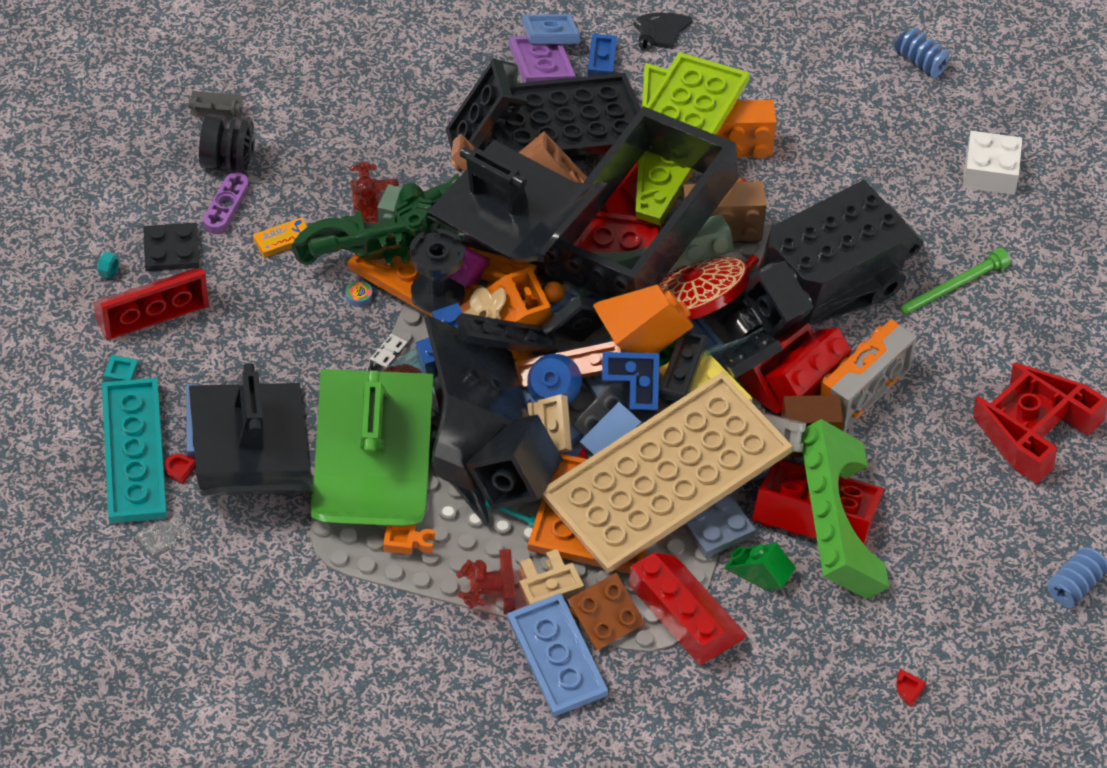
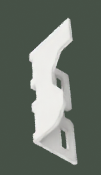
(386, 350)

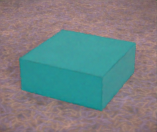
(120, 369)

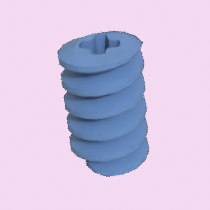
(922, 52)
(1077, 576)

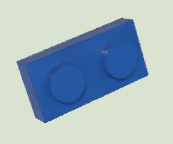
(602, 55)

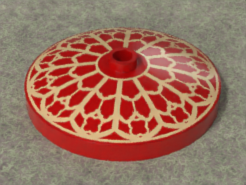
(707, 284)

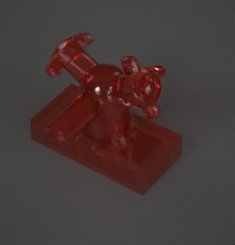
(366, 190)
(491, 582)

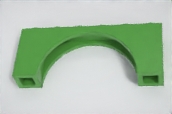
(843, 556)

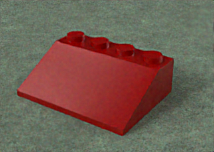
(786, 501)

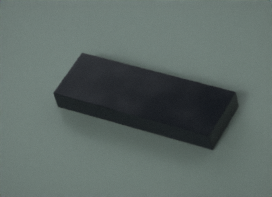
(683, 366)

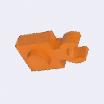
(405, 538)

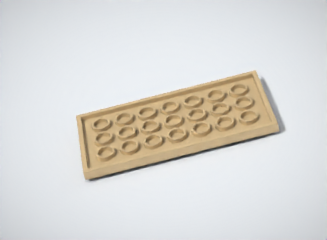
(665, 472)

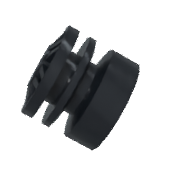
(231, 143)

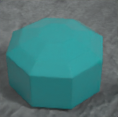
(108, 265)

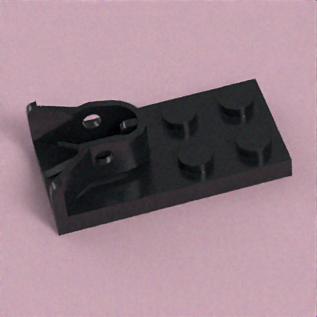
(487, 103)

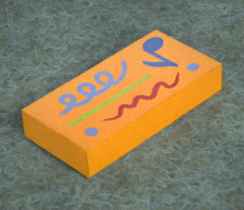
(279, 237)

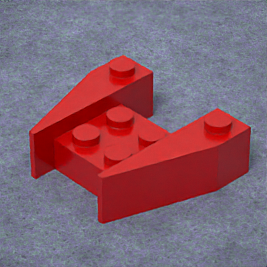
(1030, 410)

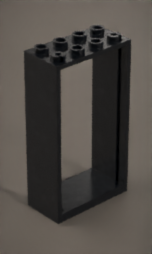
(674, 141)

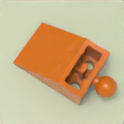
(525, 286)

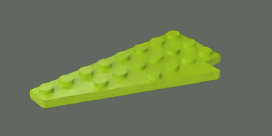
(692, 93)

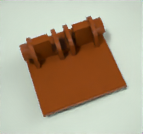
(605, 611)

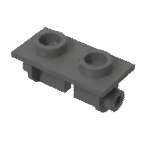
(215, 103)
(598, 409)

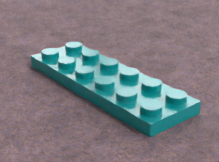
(133, 450)

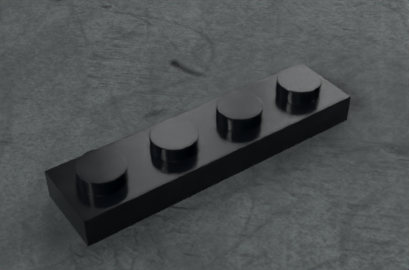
(505, 334)

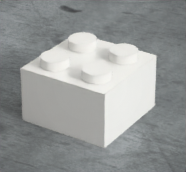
(992, 162)

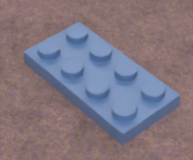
(557, 654)

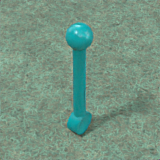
(530, 520)

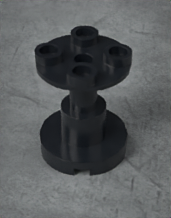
(436, 258)

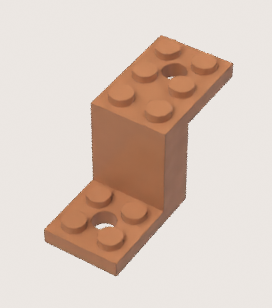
(541, 150)

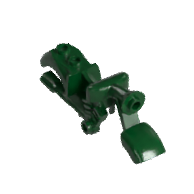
(373, 239)

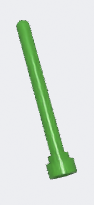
(995, 261)

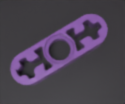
(225, 194)

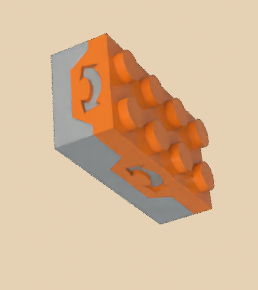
(870, 370)

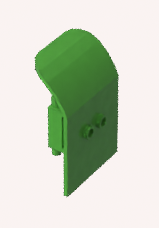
(372, 447)

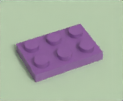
(540, 61)

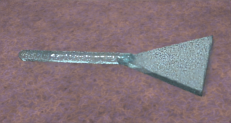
(731, 344)

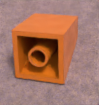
(644, 319)

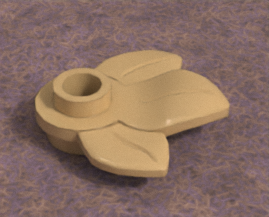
(487, 304)

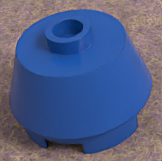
(554, 376)

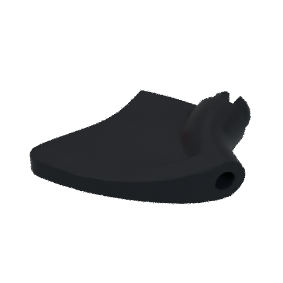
(660, 29)

